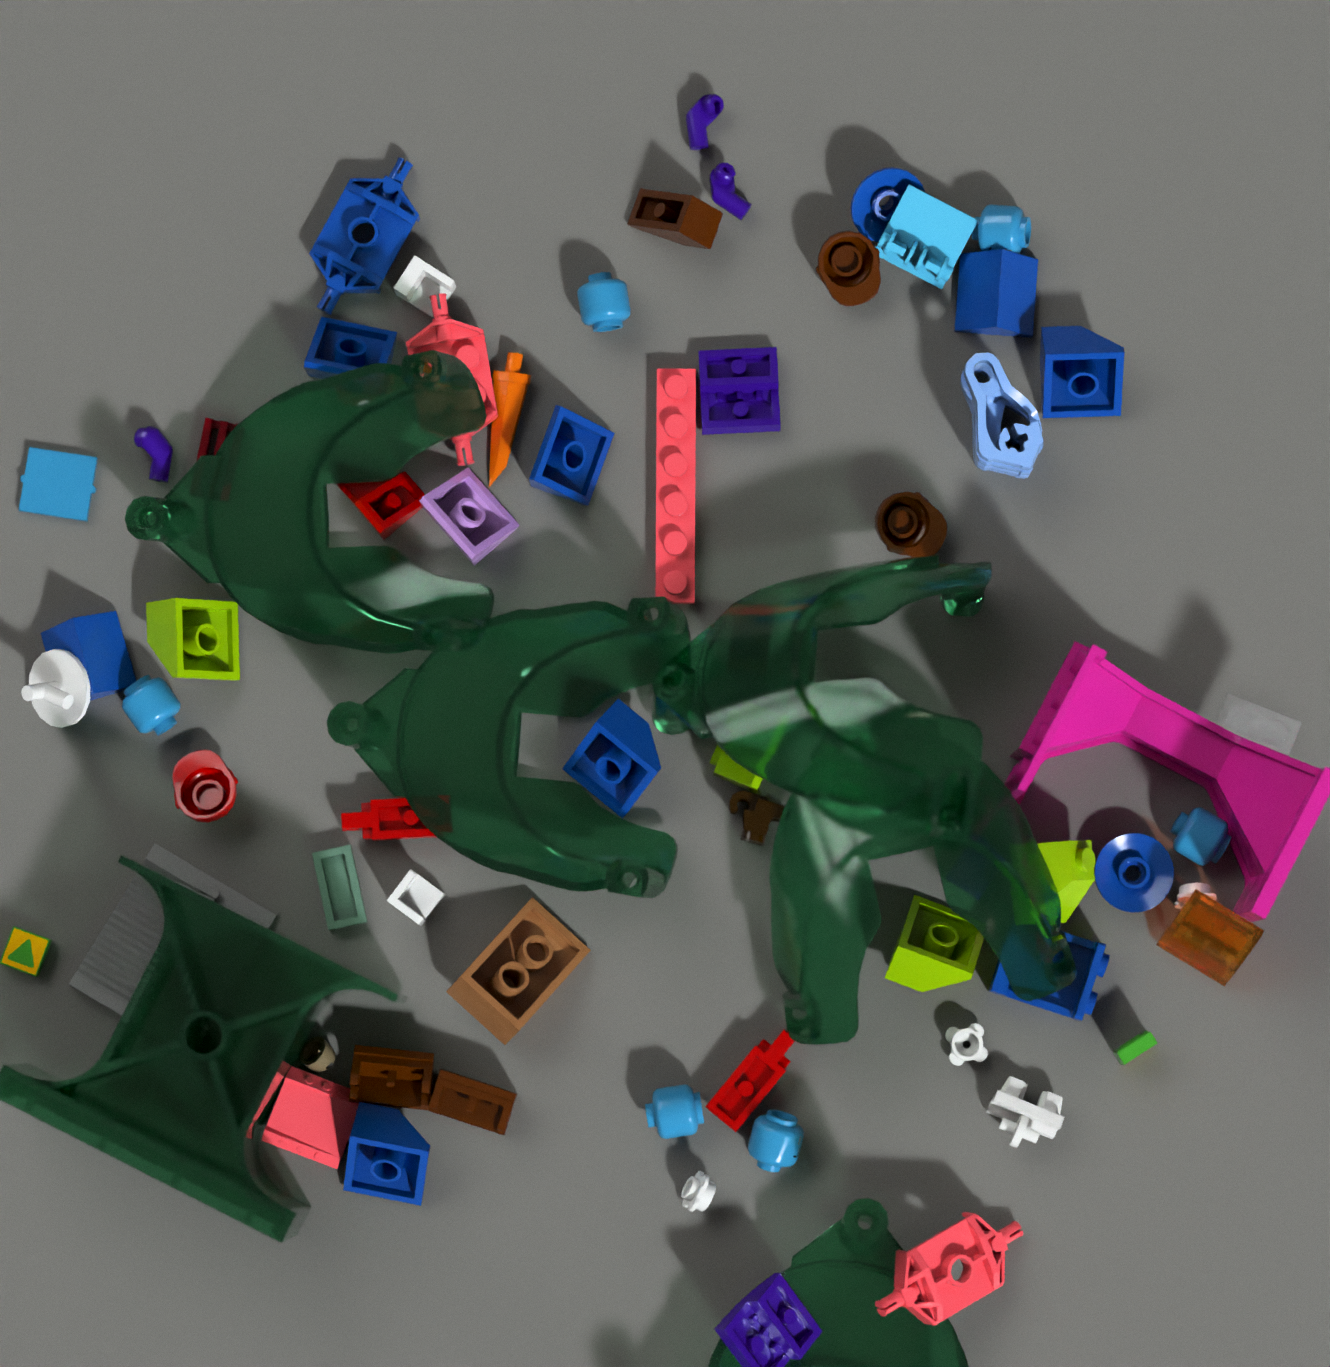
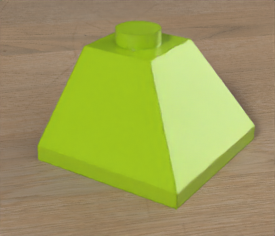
(195, 637)
(1071, 869)
(934, 948)

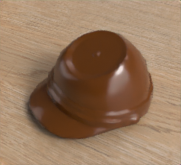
(849, 268)
(910, 525)

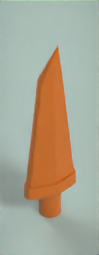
(509, 392)

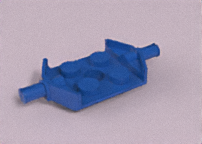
(363, 266)

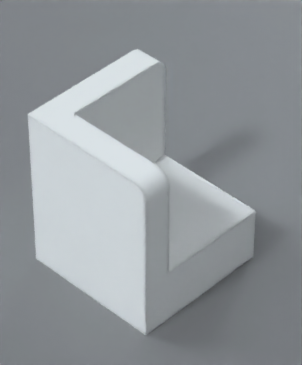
(422, 281)
(415, 897)

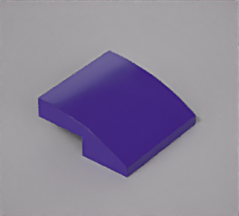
(739, 390)
(768, 1326)

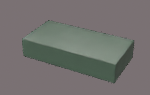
(339, 887)

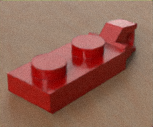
(386, 821)
(751, 1081)

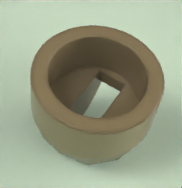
(311, 1049)

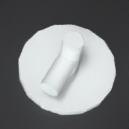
(58, 688)

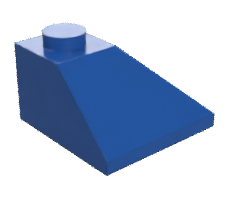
(1080, 373)
(616, 758)
(386, 1156)

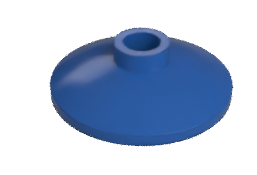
(865, 209)
(1154, 867)

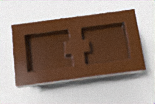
(391, 1077)
(472, 1101)

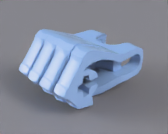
(987, 409)

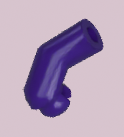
(700, 117)
(723, 191)
(159, 450)

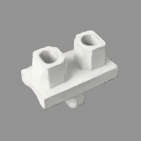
(1024, 1118)

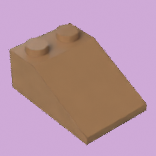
(518, 971)

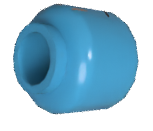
(1002, 228)
(603, 302)
(151, 705)
(1200, 836)
(675, 1111)
(775, 1140)

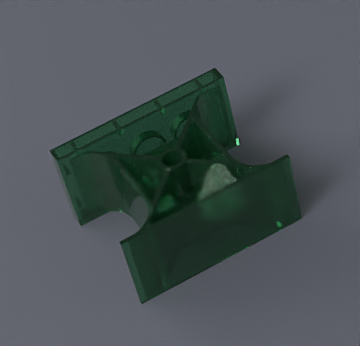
(169, 1099)

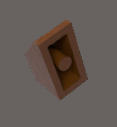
(675, 218)

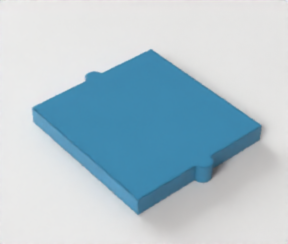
(58, 484)

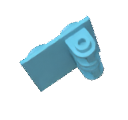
(925, 236)

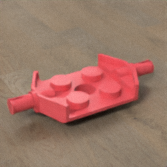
(470, 347)
(924, 1272)

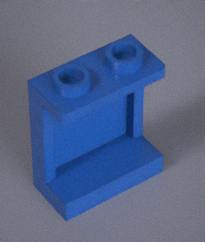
(1075, 998)

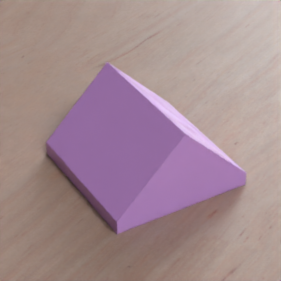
(469, 515)

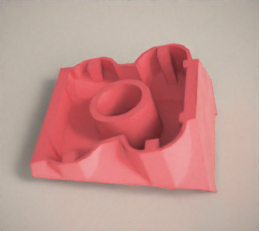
(311, 1118)

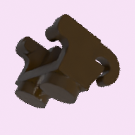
(758, 817)

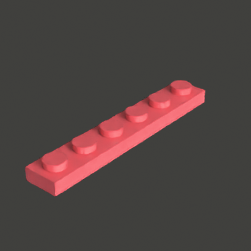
(675, 484)

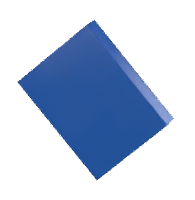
(996, 293)
(347, 346)
(571, 456)
(100, 648)

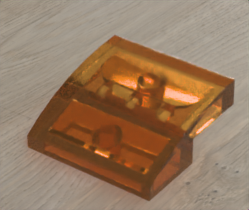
(1210, 937)

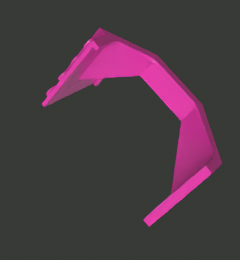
(1254, 789)

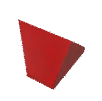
(385, 503)

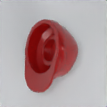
(204, 786)

